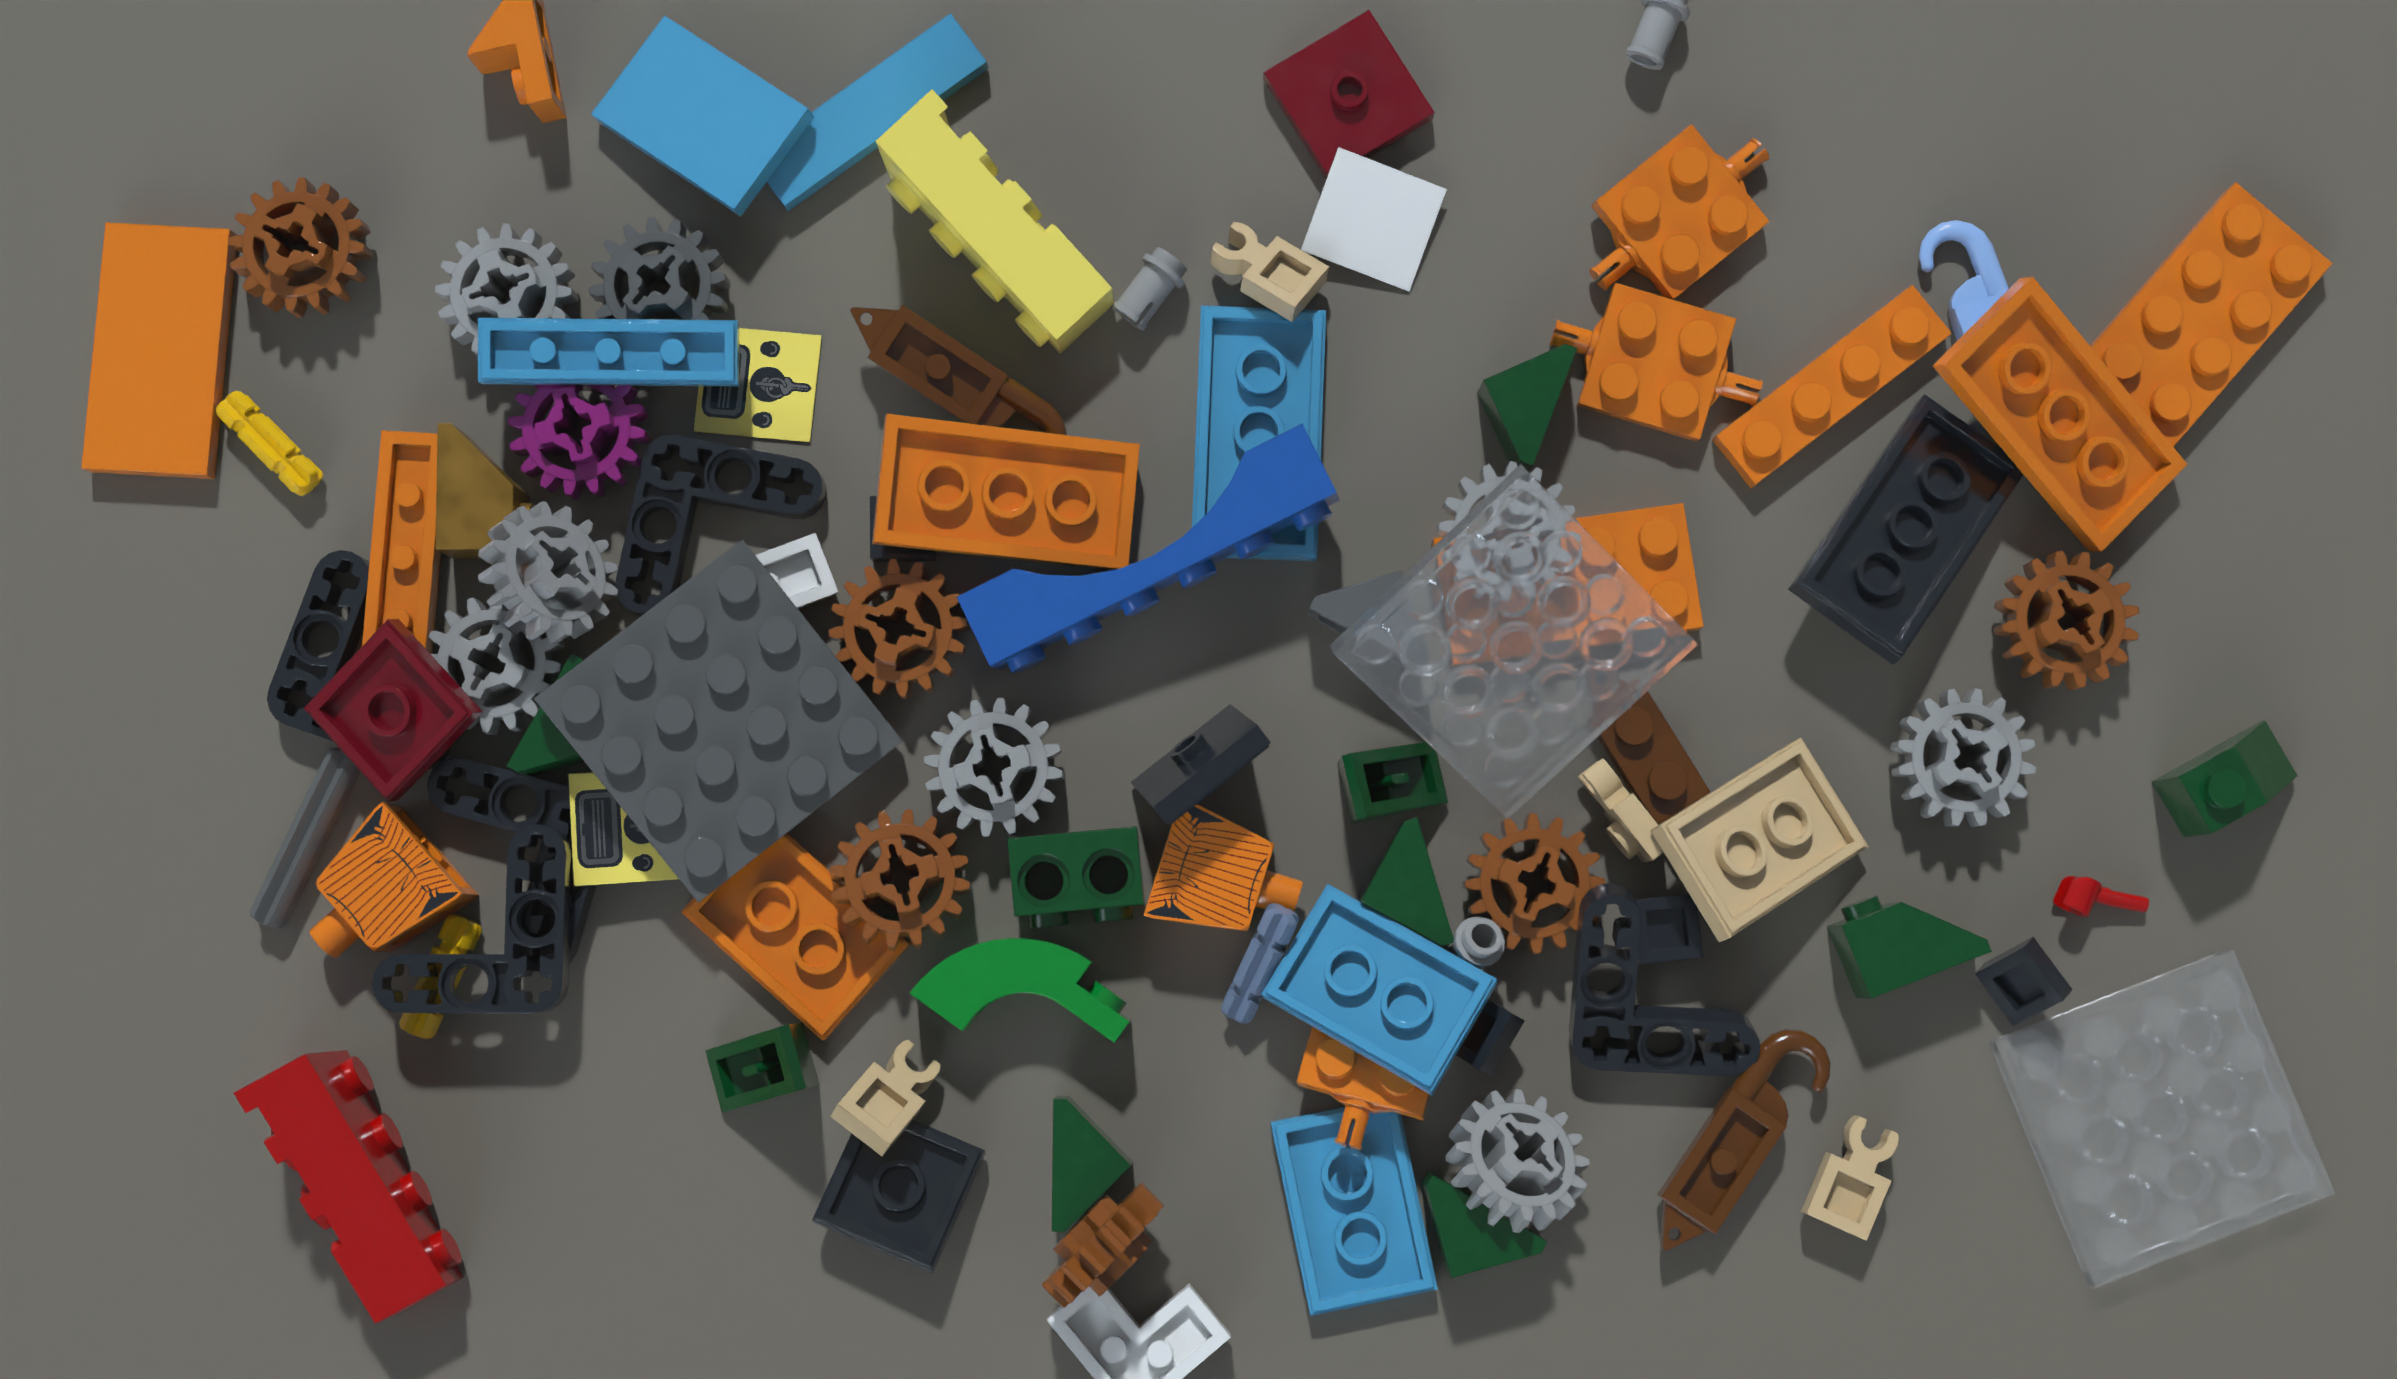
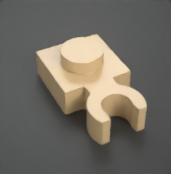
(1272, 275)
(1628, 816)
(885, 1100)
(1847, 1189)

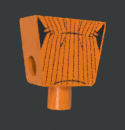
(1216, 874)
(387, 885)

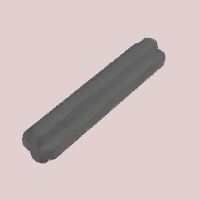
(305, 840)

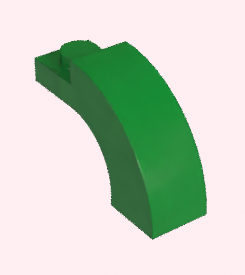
(1001, 967)

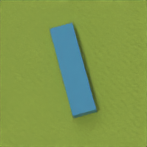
(857, 116)
(608, 352)

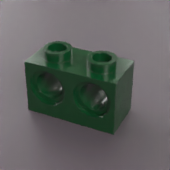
(1076, 856)

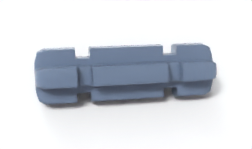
(1259, 963)

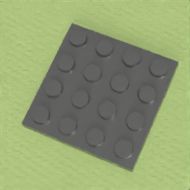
(718, 720)

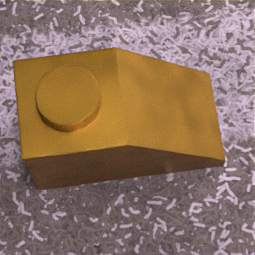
(469, 495)

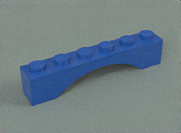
(1270, 490)

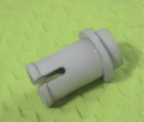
(1656, 32)
(1150, 288)
(1478, 942)

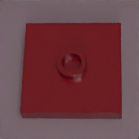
(1348, 93)
(393, 710)

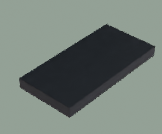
(1907, 529)

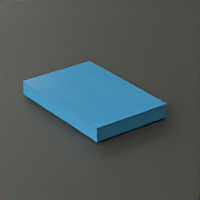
(702, 115)
(1380, 989)
(1353, 1211)

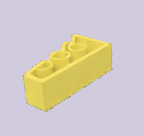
(991, 226)

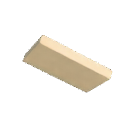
(1759, 839)

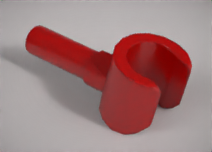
(2080, 893)

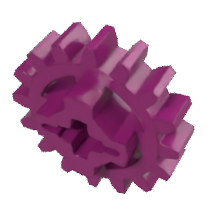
(553, 437)

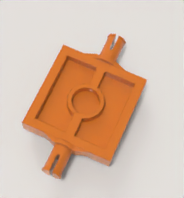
(1679, 213)
(1656, 362)
(1357, 1085)

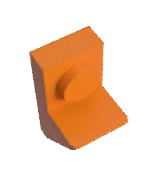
(521, 41)

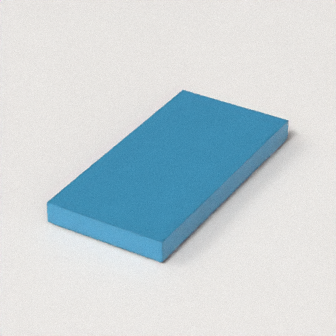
(1254, 384)

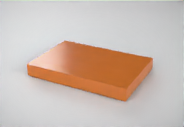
(791, 936)

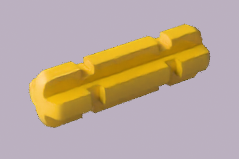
(269, 443)
(457, 937)

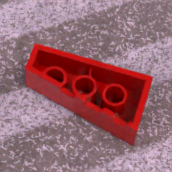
(355, 1179)

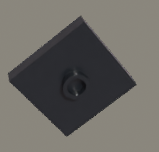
(1201, 763)
(905, 1197)

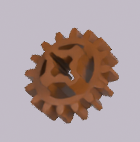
(307, 220)
(908, 602)
(2082, 638)
(929, 872)
(1506, 872)
(1102, 1245)

